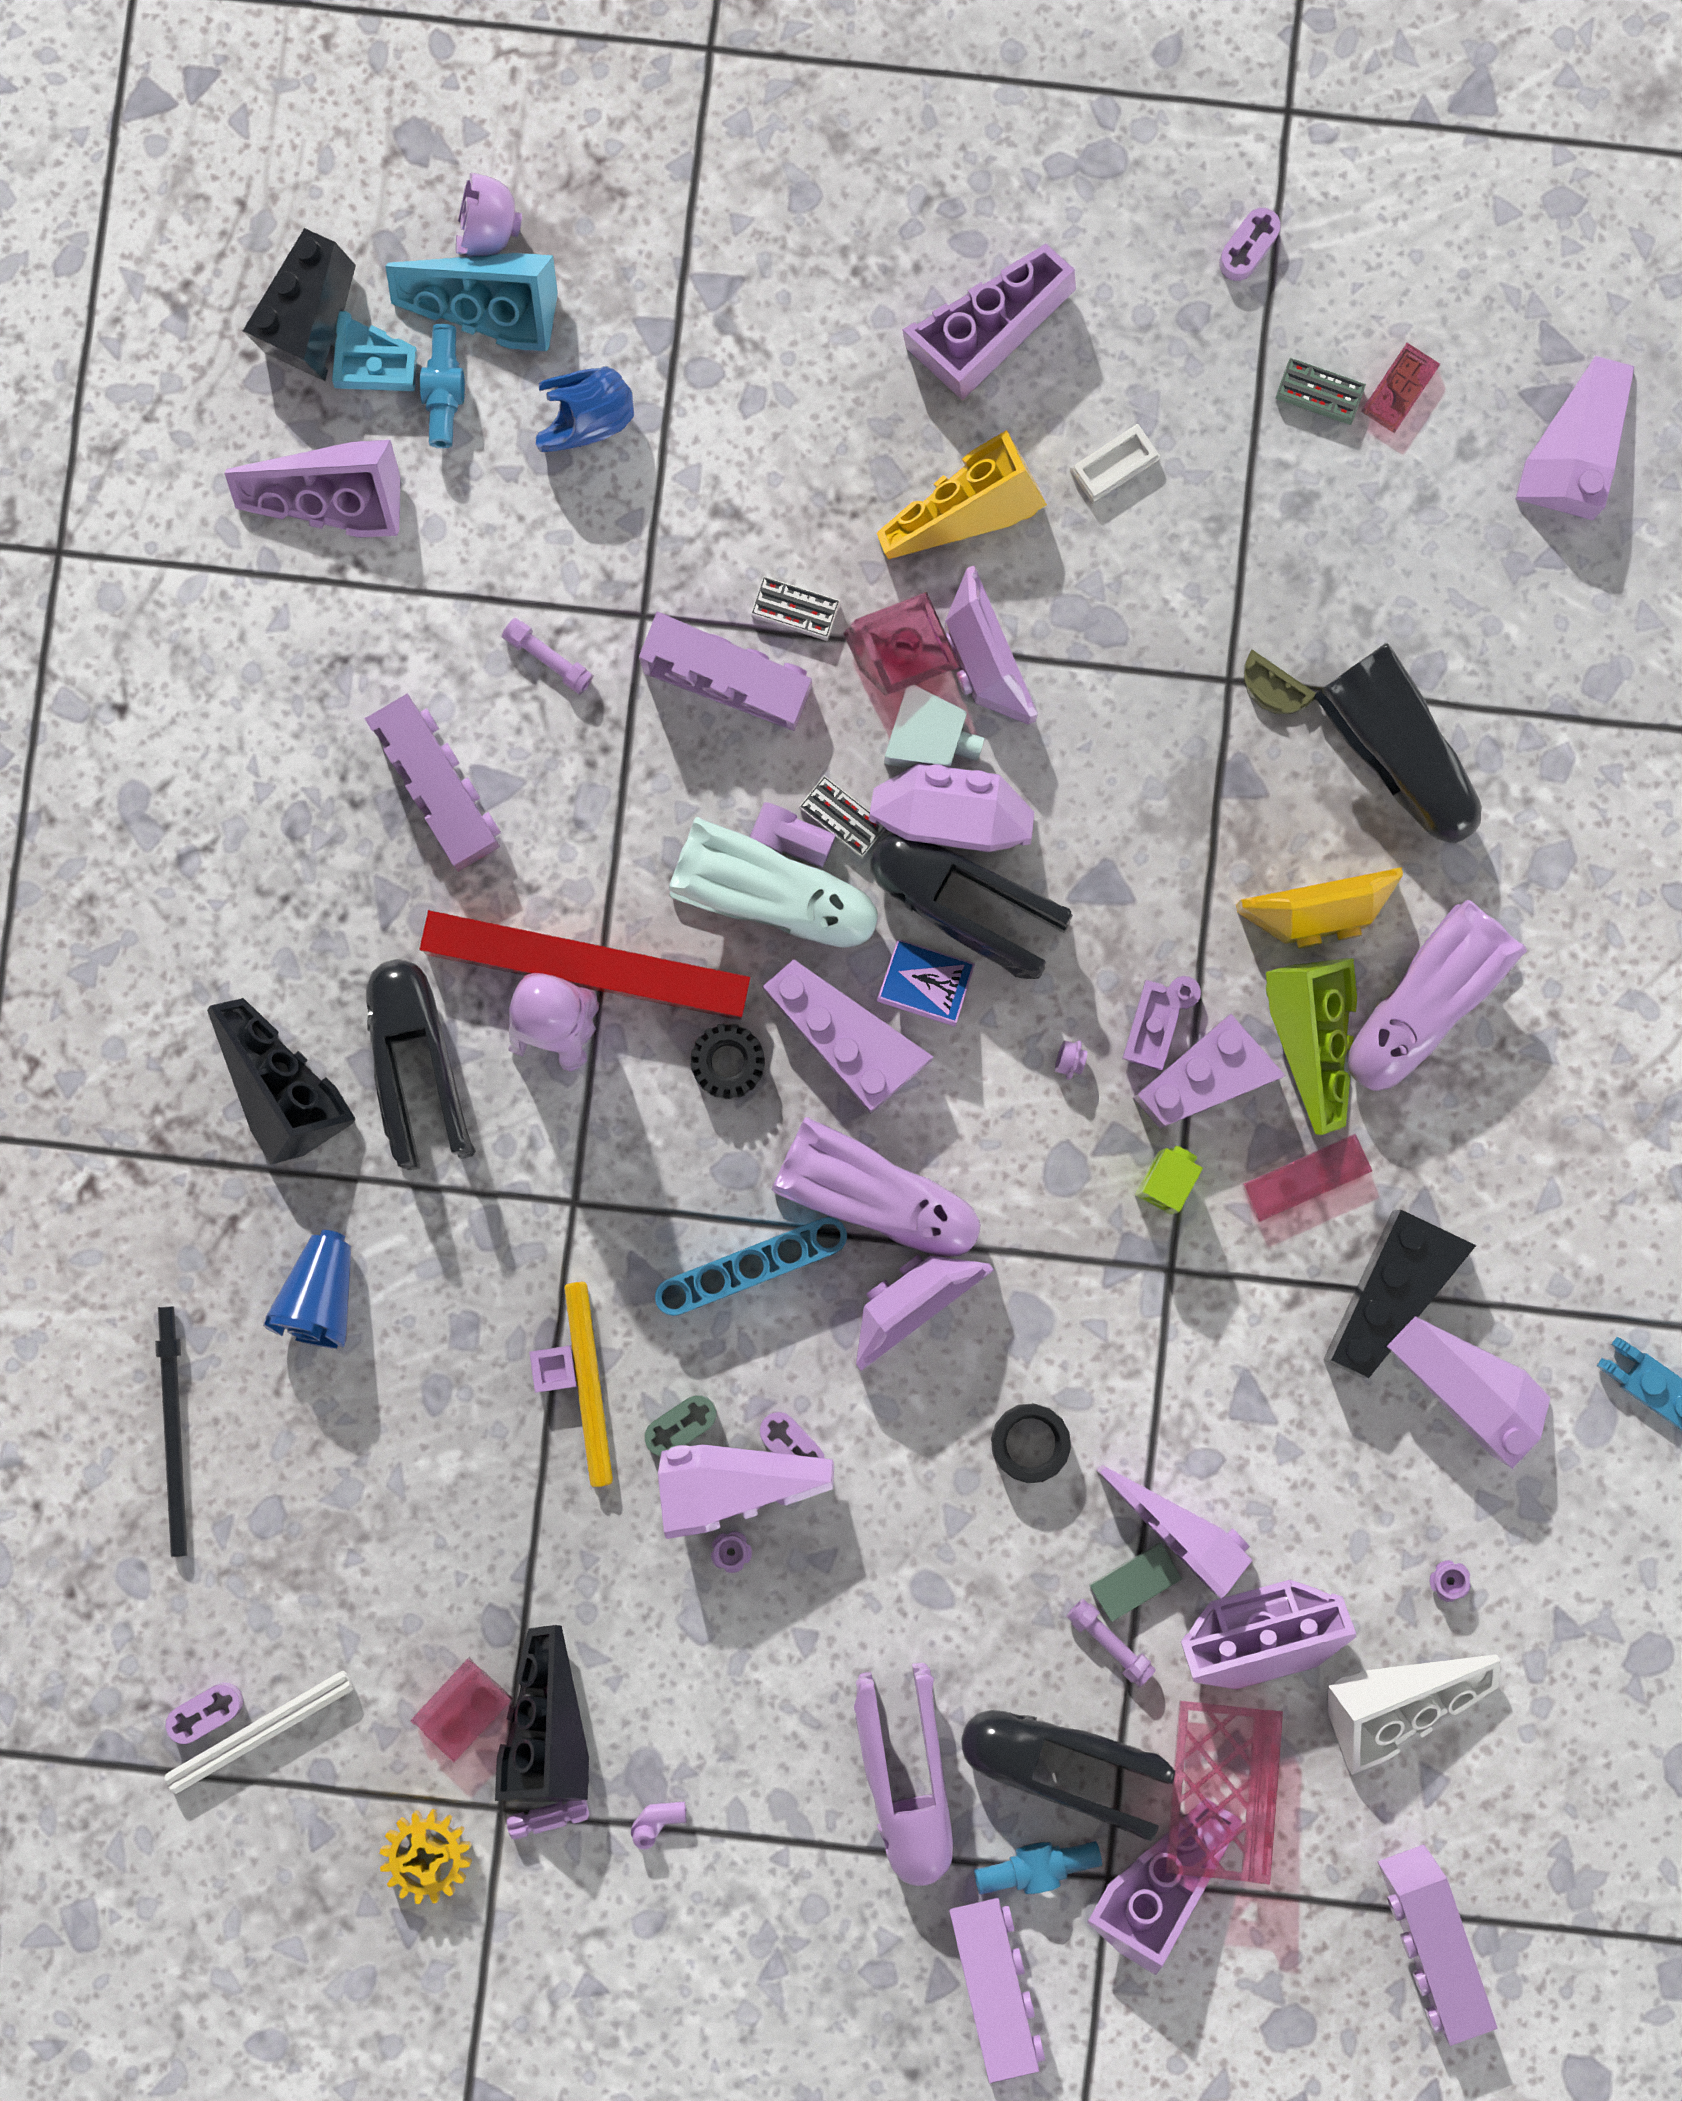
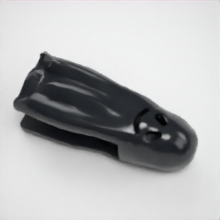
(1395, 734)
(916, 877)
(398, 1011)
(1009, 1747)

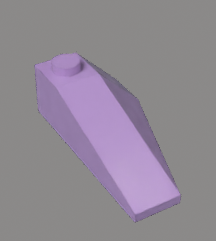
(1580, 447)
(1205, 1548)

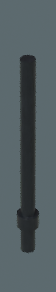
(168, 1349)

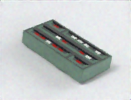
(1320, 391)

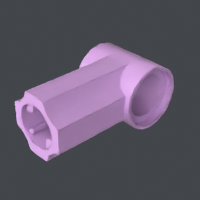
(787, 834)

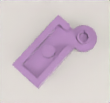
(1157, 1019)

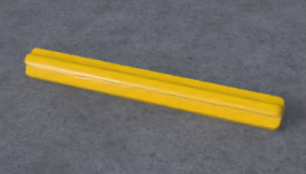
(588, 1384)

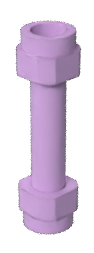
(520, 636)
(1137, 1668)

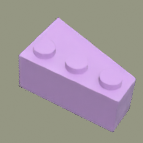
(1209, 1073)

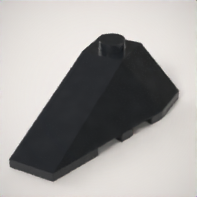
(280, 1096)

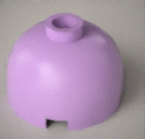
(486, 217)

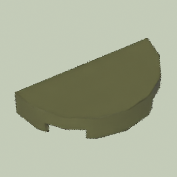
(1273, 687)

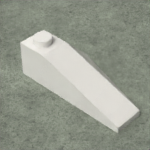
(1391, 1704)

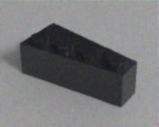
(1397, 1284)

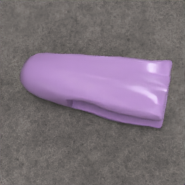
(1443, 983)
(552, 1017)
(865, 1189)
(912, 1828)

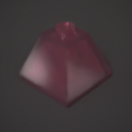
(901, 645)

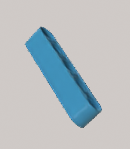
(730, 1266)

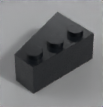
(303, 304)

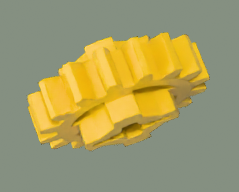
(428, 1874)

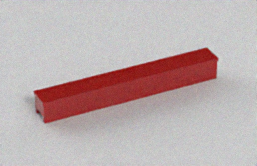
(585, 965)

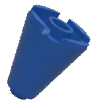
(315, 1294)

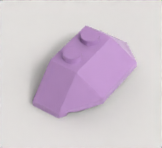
(984, 654)
(952, 808)
(912, 1301)
(1266, 1634)

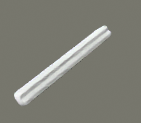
(258, 1732)

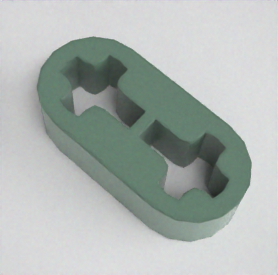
(674, 1417)

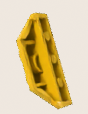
(1322, 909)

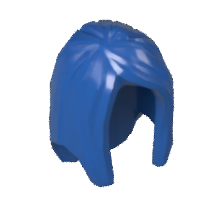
(591, 408)

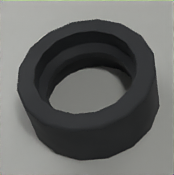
(1062, 1443)

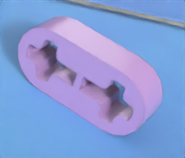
(1242, 239)
(794, 1431)
(209, 1721)

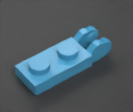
(1648, 1382)

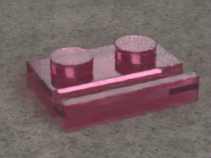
(461, 1709)

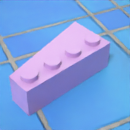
(987, 324)
(724, 671)
(434, 782)
(852, 1041)
(1438, 1945)
(994, 1990)

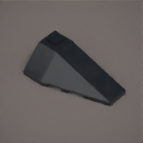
(546, 1741)

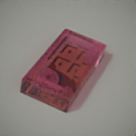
(1400, 387)

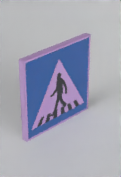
(926, 982)

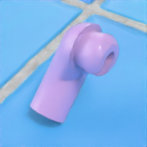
(652, 1821)

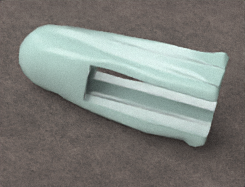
(757, 884)

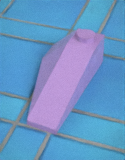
(335, 486)
(1481, 1391)
(717, 1482)
(1146, 1906)

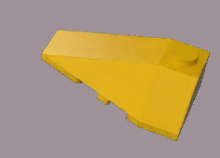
(982, 497)

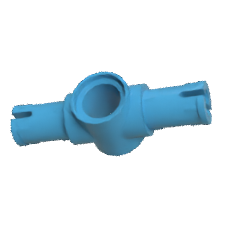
(442, 386)
(1038, 1867)

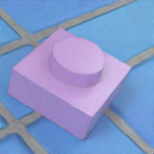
(553, 1369)

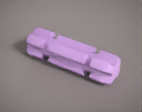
(547, 1818)

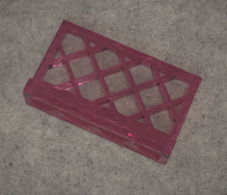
(1260, 1798)

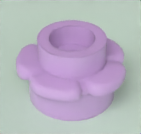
(1070, 1059)
(732, 1540)
(1461, 1583)

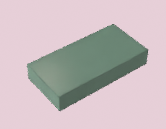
(1135, 1582)

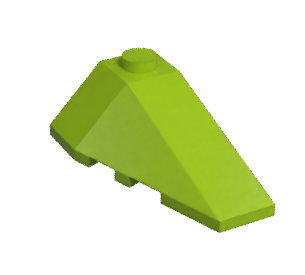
(1312, 1018)

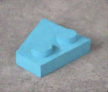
(371, 359)

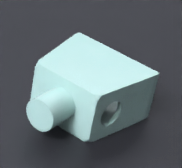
(930, 732)

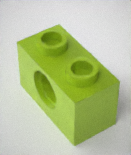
(1169, 1179)

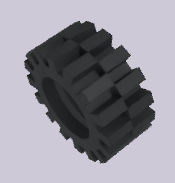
(727, 1036)

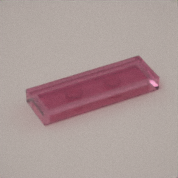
(1307, 1177)

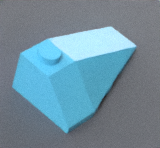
(494, 295)

